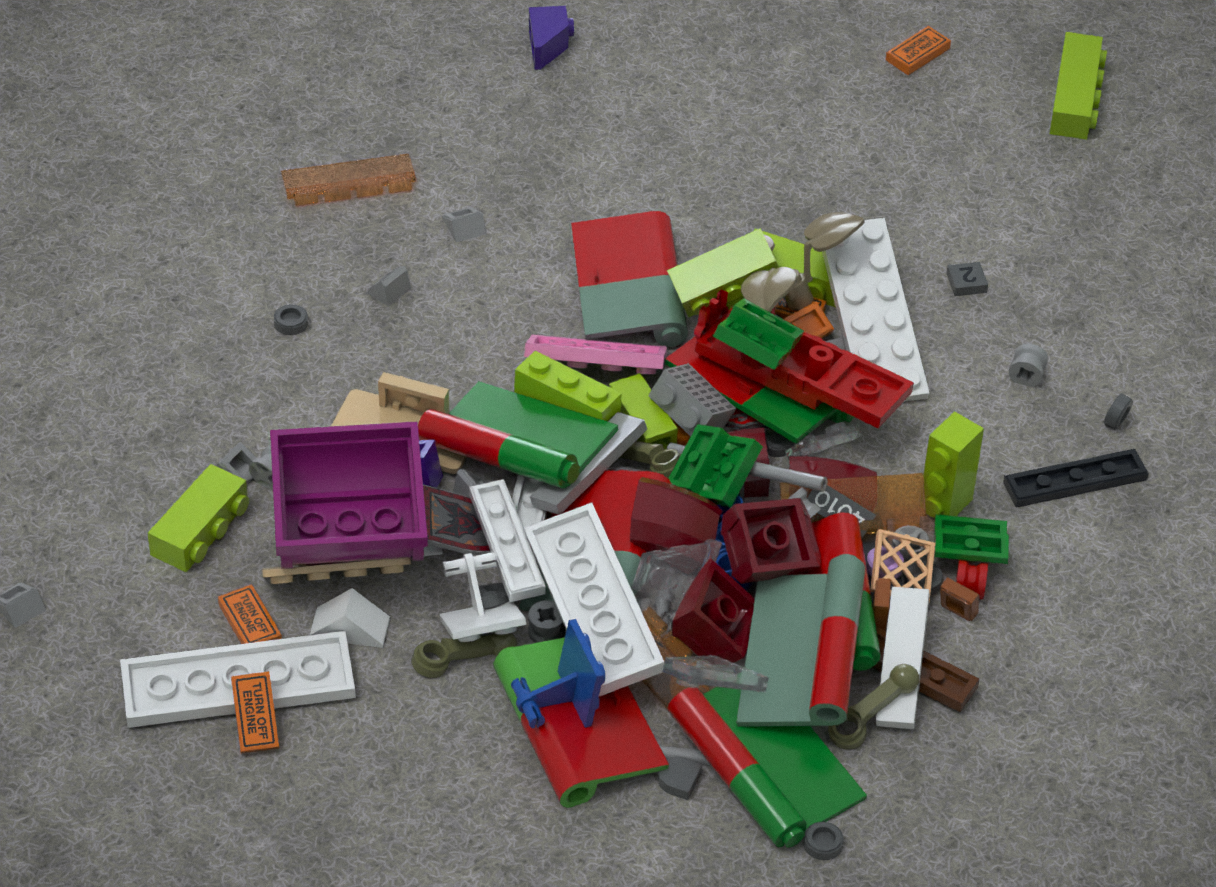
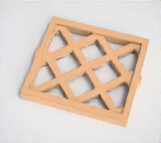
(905, 541)

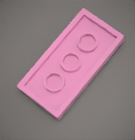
(608, 354)

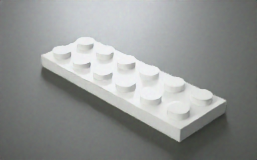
(873, 304)
(594, 591)
(200, 684)

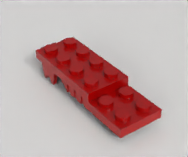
(811, 372)

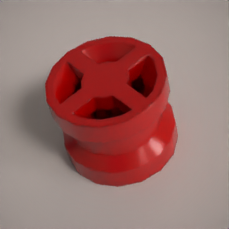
(972, 576)

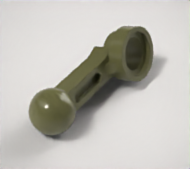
(661, 460)
(452, 650)
(902, 680)

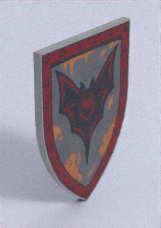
(453, 522)

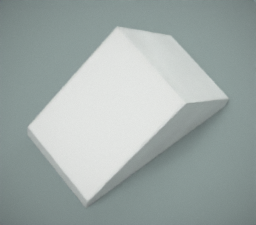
(356, 616)

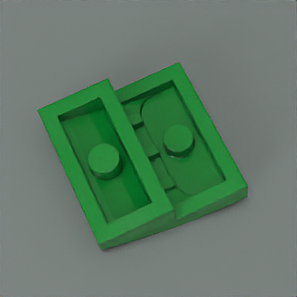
(758, 334)
(715, 464)
(971, 539)

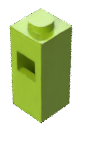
(638, 404)

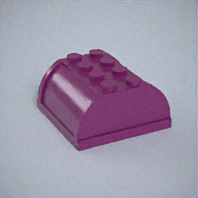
(348, 493)

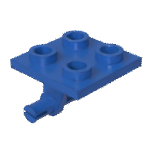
(579, 681)

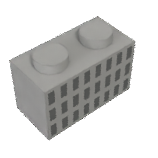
(690, 399)

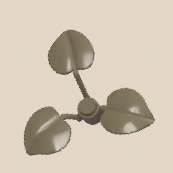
(769, 287)

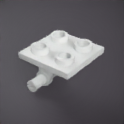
(471, 622)

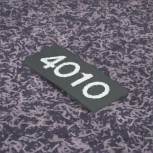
(834, 502)

